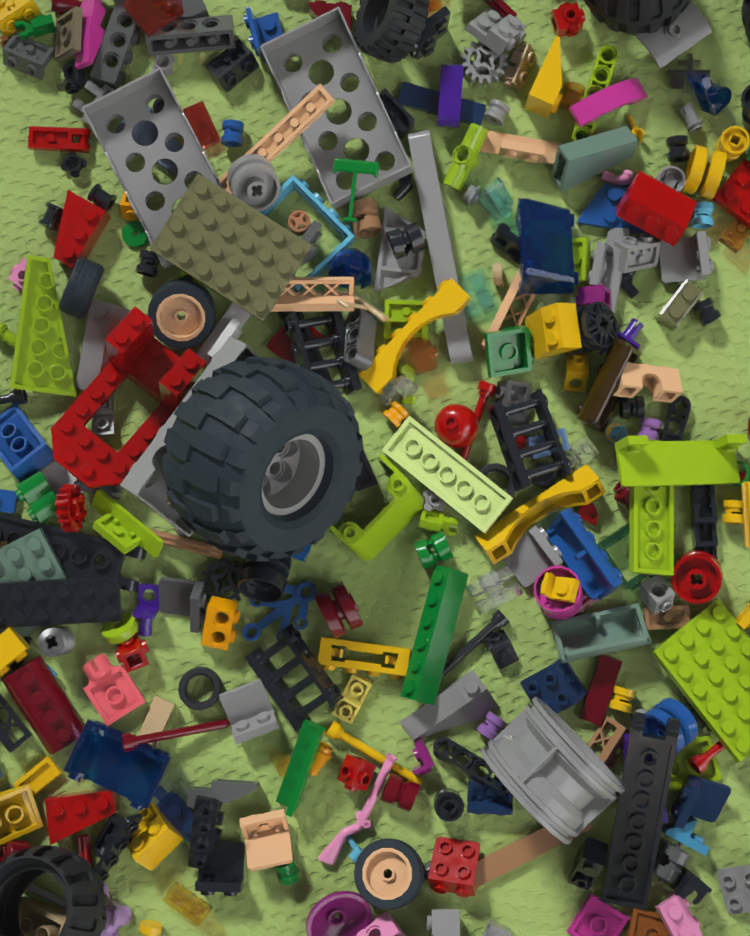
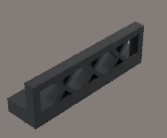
(6, 736)

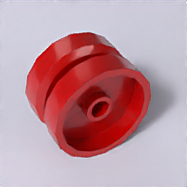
(696, 590)

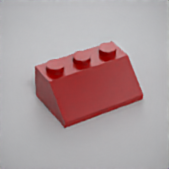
(656, 208)

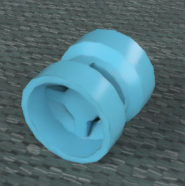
(702, 215)

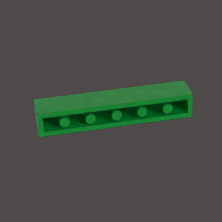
(434, 635)

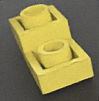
(354, 695)

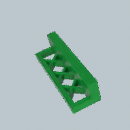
(300, 765)

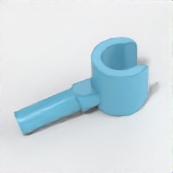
(356, 849)

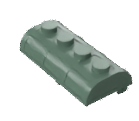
(600, 633)

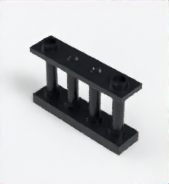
(336, 328)
(513, 455)
(277, 687)

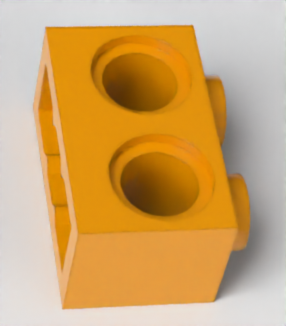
(217, 622)

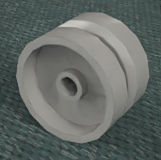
(254, 181)

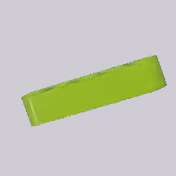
(602, 68)

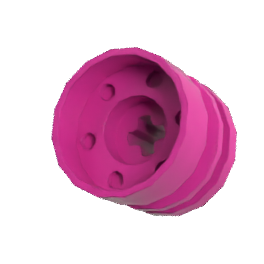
(557, 609)

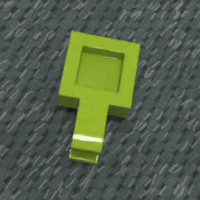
(436, 520)

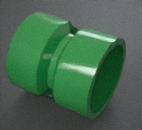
(440, 546)

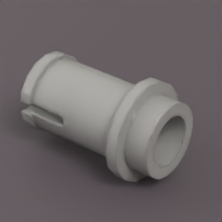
(691, 118)

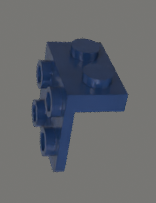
(700, 800)

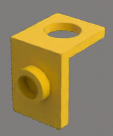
(576, 368)

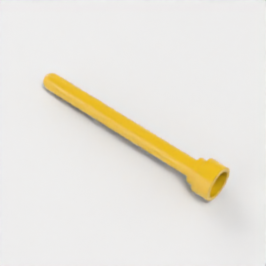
(337, 732)

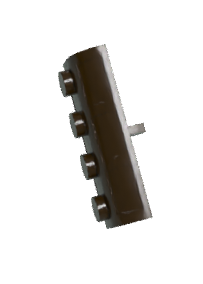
(600, 400)

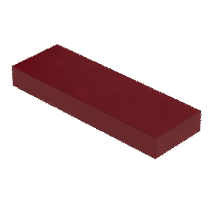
(600, 689)

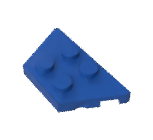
(602, 210)

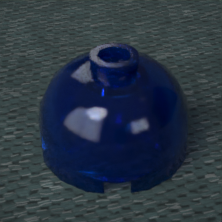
(352, 264)

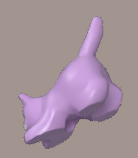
(116, 915)

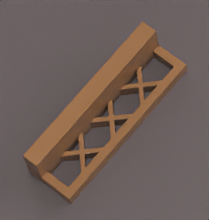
(613, 749)

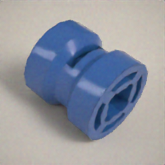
(232, 133)

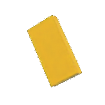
(40, 775)

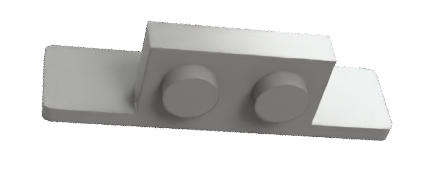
(606, 264)

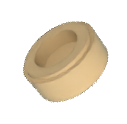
(497, 274)

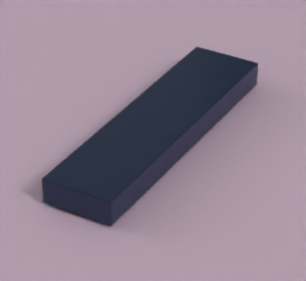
(428, 100)

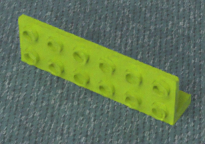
(678, 462)

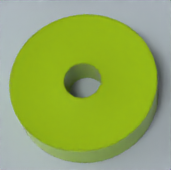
(120, 631)

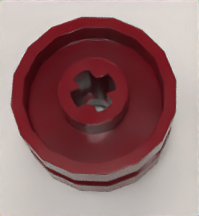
(341, 608)

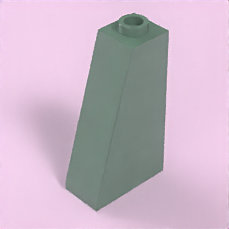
(591, 155)

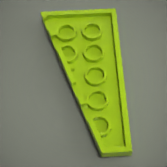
(40, 346)

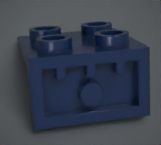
(555, 686)

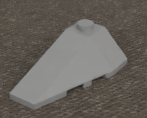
(101, 321)
(454, 706)

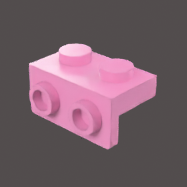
(678, 917)

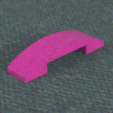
(607, 100)

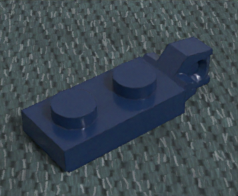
(176, 811)

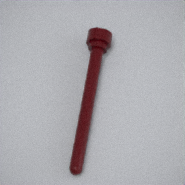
(132, 741)

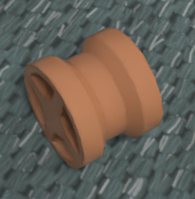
(297, 219)

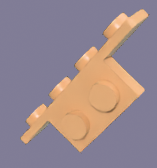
(520, 147)

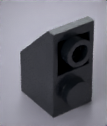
(588, 863)

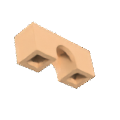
(661, 381)

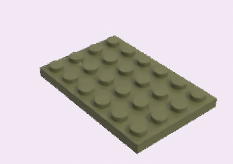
(230, 247)

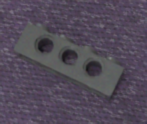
(115, 32)
(193, 35)

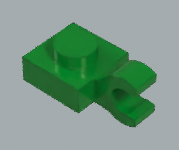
(38, 27)

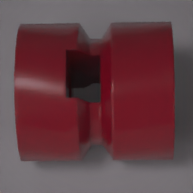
(400, 792)

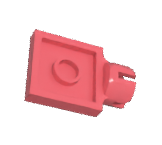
(111, 689)

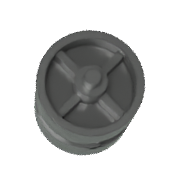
(670, 862)

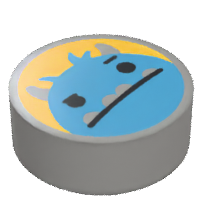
(615, 432)

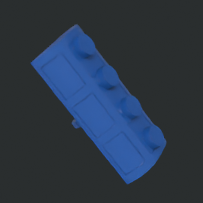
(584, 555)

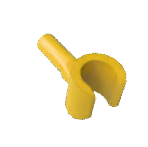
(639, 133)

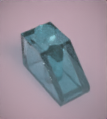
(496, 200)

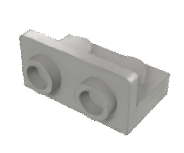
(638, 252)

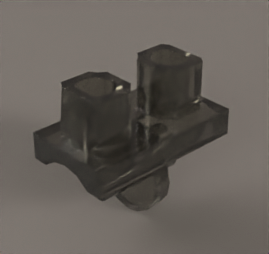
(677, 76)

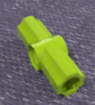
(470, 145)

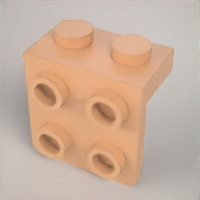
(267, 840)

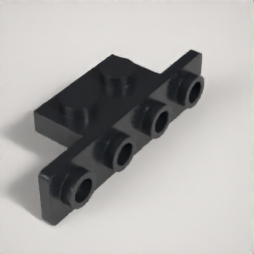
(205, 831)
(113, 841)

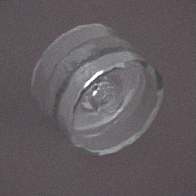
(492, 586)

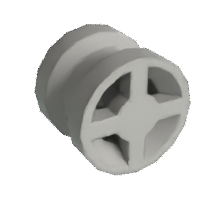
(496, 112)

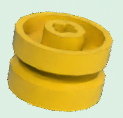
(704, 171)

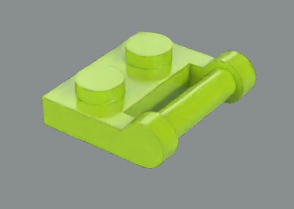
(398, 312)

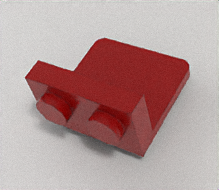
(454, 867)

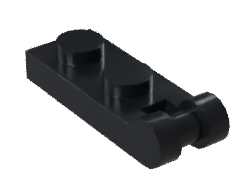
(506, 242)

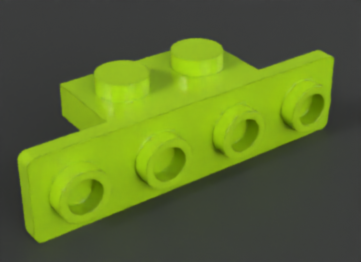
(123, 528)

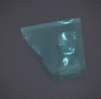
(479, 288)

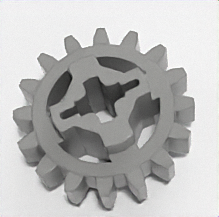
(482, 52)

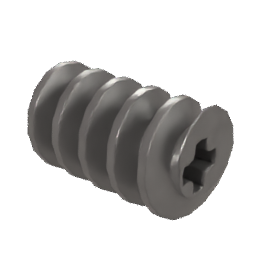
(48, 644)

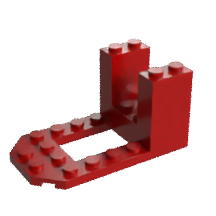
(150, 366)

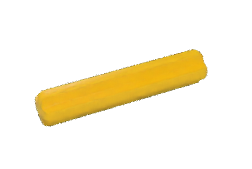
(745, 488)

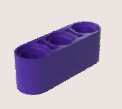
(450, 95)

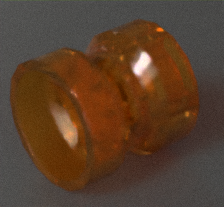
(572, 94)

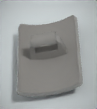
(677, 37)

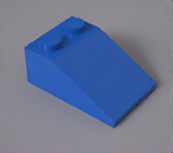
(22, 445)

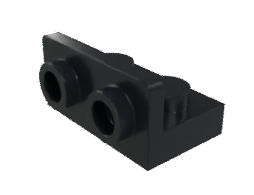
(232, 65)

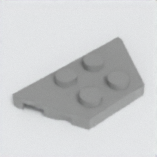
(393, 271)

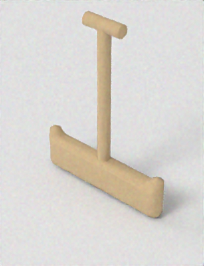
(363, 304)

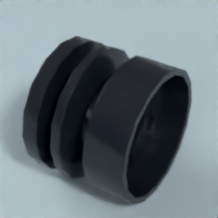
(596, 327)
(264, 579)

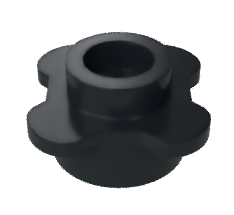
(69, 160)

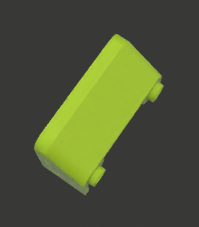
(388, 523)

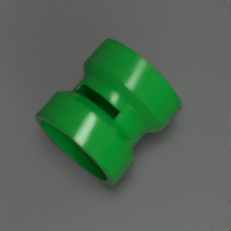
(287, 873)

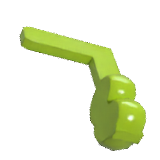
(407, 371)

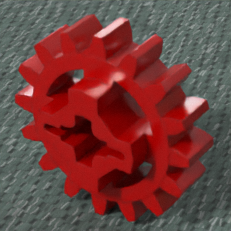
(70, 508)

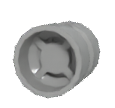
(672, 177)

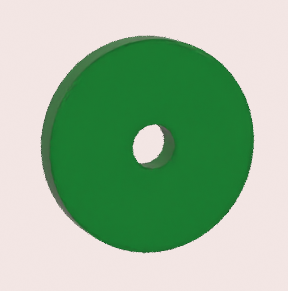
(127, 234)

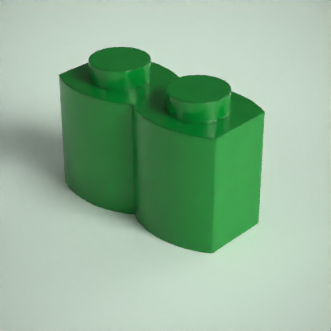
(38, 496)

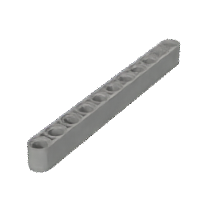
(438, 238)

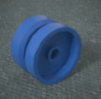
(657, 718)

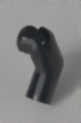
(627, 286)

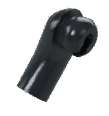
(404, 188)

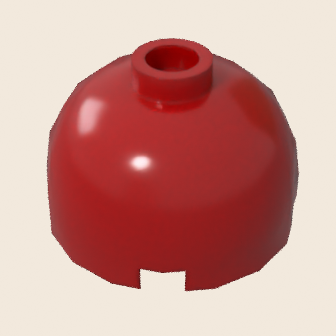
(456, 425)

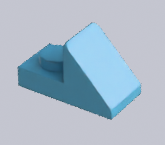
(683, 835)

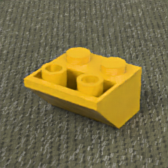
(154, 838)

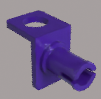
(629, 334)
(146, 610)

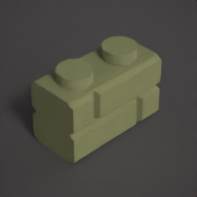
(679, 305)

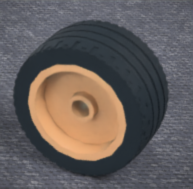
(185, 297)
(406, 874)

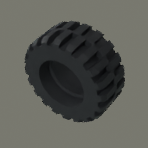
(389, 27)

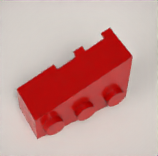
(78, 230)
(78, 810)

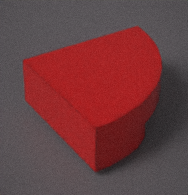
(588, 513)

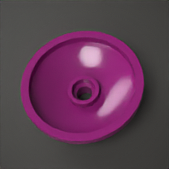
(339, 915)

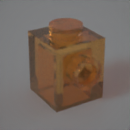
(423, 356)

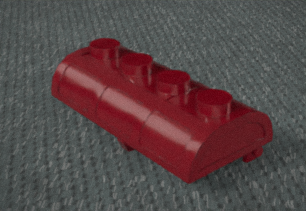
(44, 704)

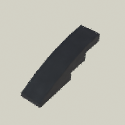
(704, 518)

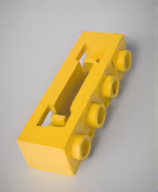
(352, 666)

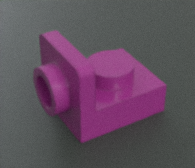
(422, 753)

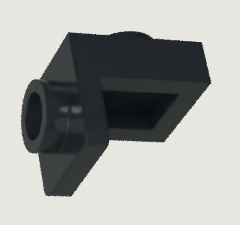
(74, 79)
(501, 649)

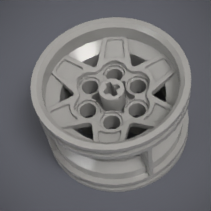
(551, 771)

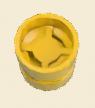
(733, 142)

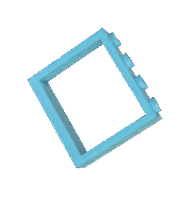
(329, 216)

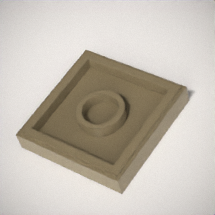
(68, 34)

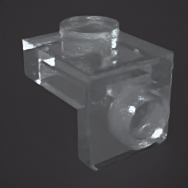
(398, 387)
(581, 453)

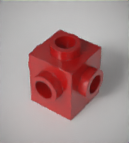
(567, 20)
(133, 653)
(356, 773)

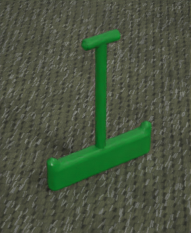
(355, 167)

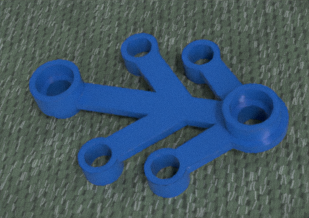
(284, 608)

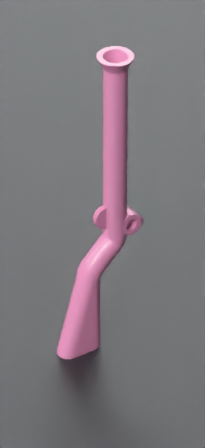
(332, 851)

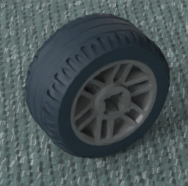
(81, 288)

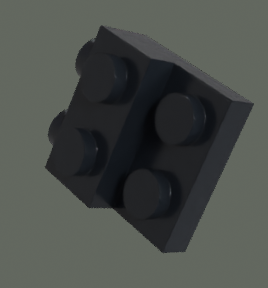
(435, 28)

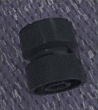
(406, 240)
(448, 804)

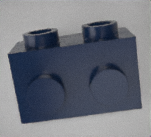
(484, 801)

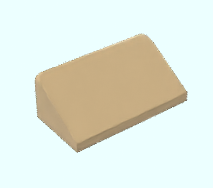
(157, 717)

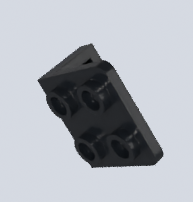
(226, 870)

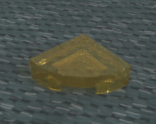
(281, 762)

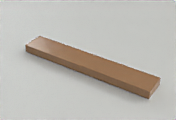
(516, 854)

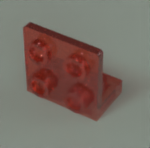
(153, 14)

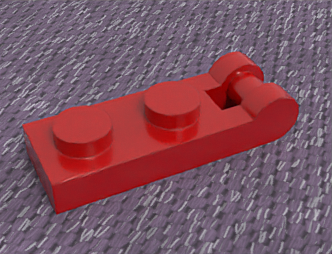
(58, 139)

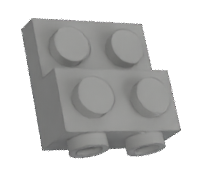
(497, 32)

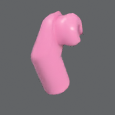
(623, 179)

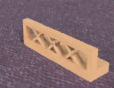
(315, 301)
(506, 305)

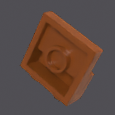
(646, 924)

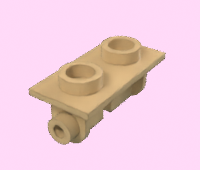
(522, 57)

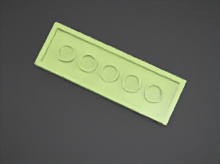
(447, 474)

